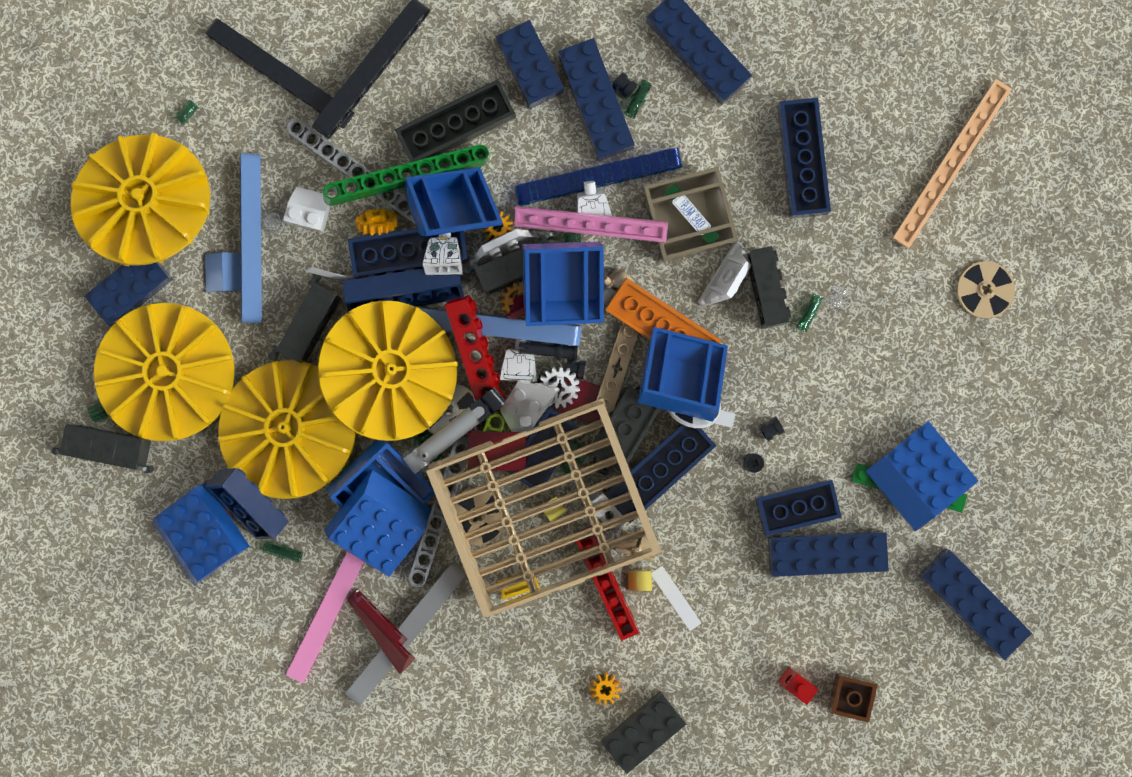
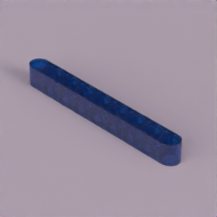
(602, 175)

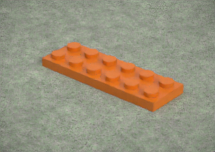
(645, 311)

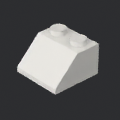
(307, 210)

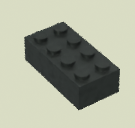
(767, 287)
(643, 732)

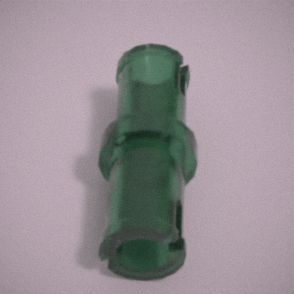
(638, 99)
(809, 313)
(282, 551)

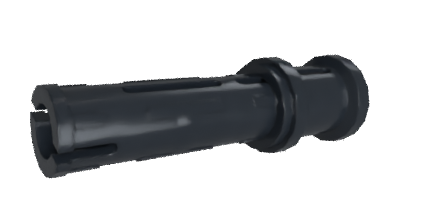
(558, 350)

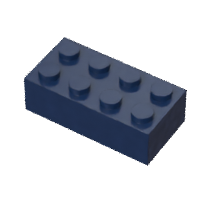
(529, 64)
(127, 290)
(545, 454)
(247, 503)
(798, 507)

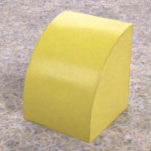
(556, 512)
(639, 580)

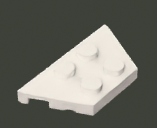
(507, 243)
(727, 277)
(527, 405)

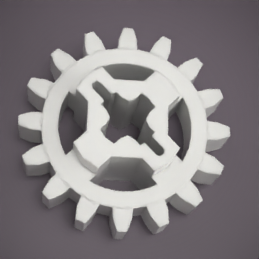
(566, 387)

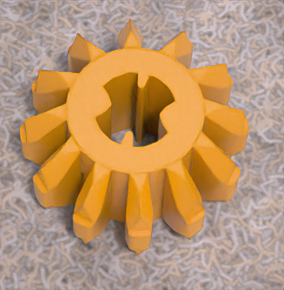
(504, 230)
(603, 695)

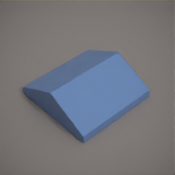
(222, 272)

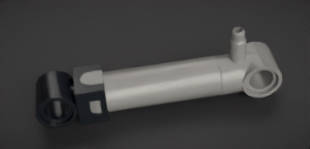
(454, 430)

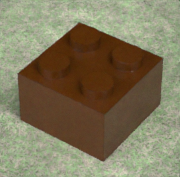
(852, 697)

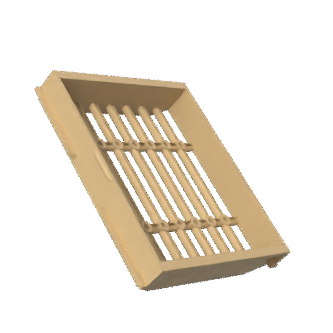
(462, 539)

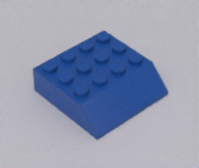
(451, 202)
(563, 283)
(683, 374)
(389, 463)
(921, 476)
(379, 523)
(200, 533)

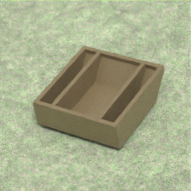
(708, 196)

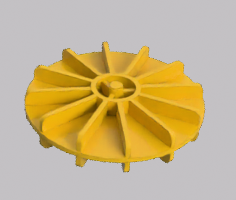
(140, 199)
(387, 370)
(164, 372)
(283, 431)

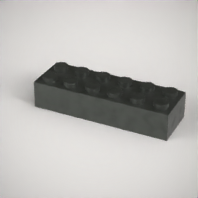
(456, 122)

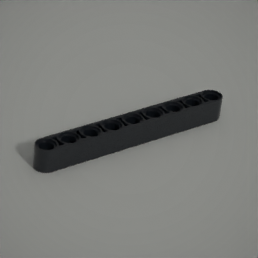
(270, 67)
(370, 68)

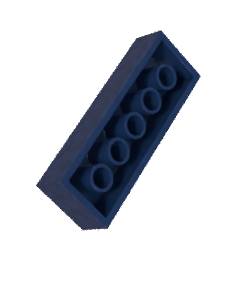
(698, 49)
(596, 99)
(803, 158)
(394, 252)
(406, 287)
(664, 466)
(828, 554)
(975, 604)

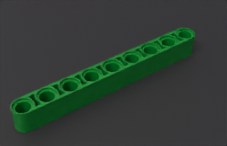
(395, 174)

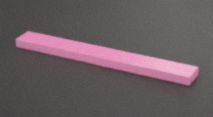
(590, 224)
(325, 617)

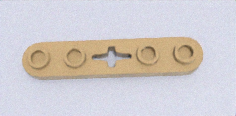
(621, 350)

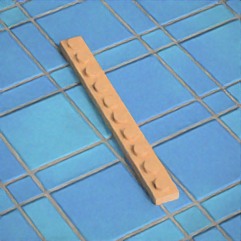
(951, 163)

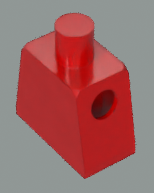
(798, 685)

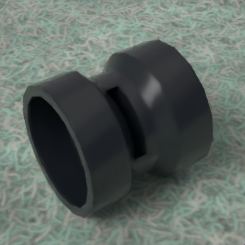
(624, 85)
(576, 367)
(771, 429)
(753, 463)

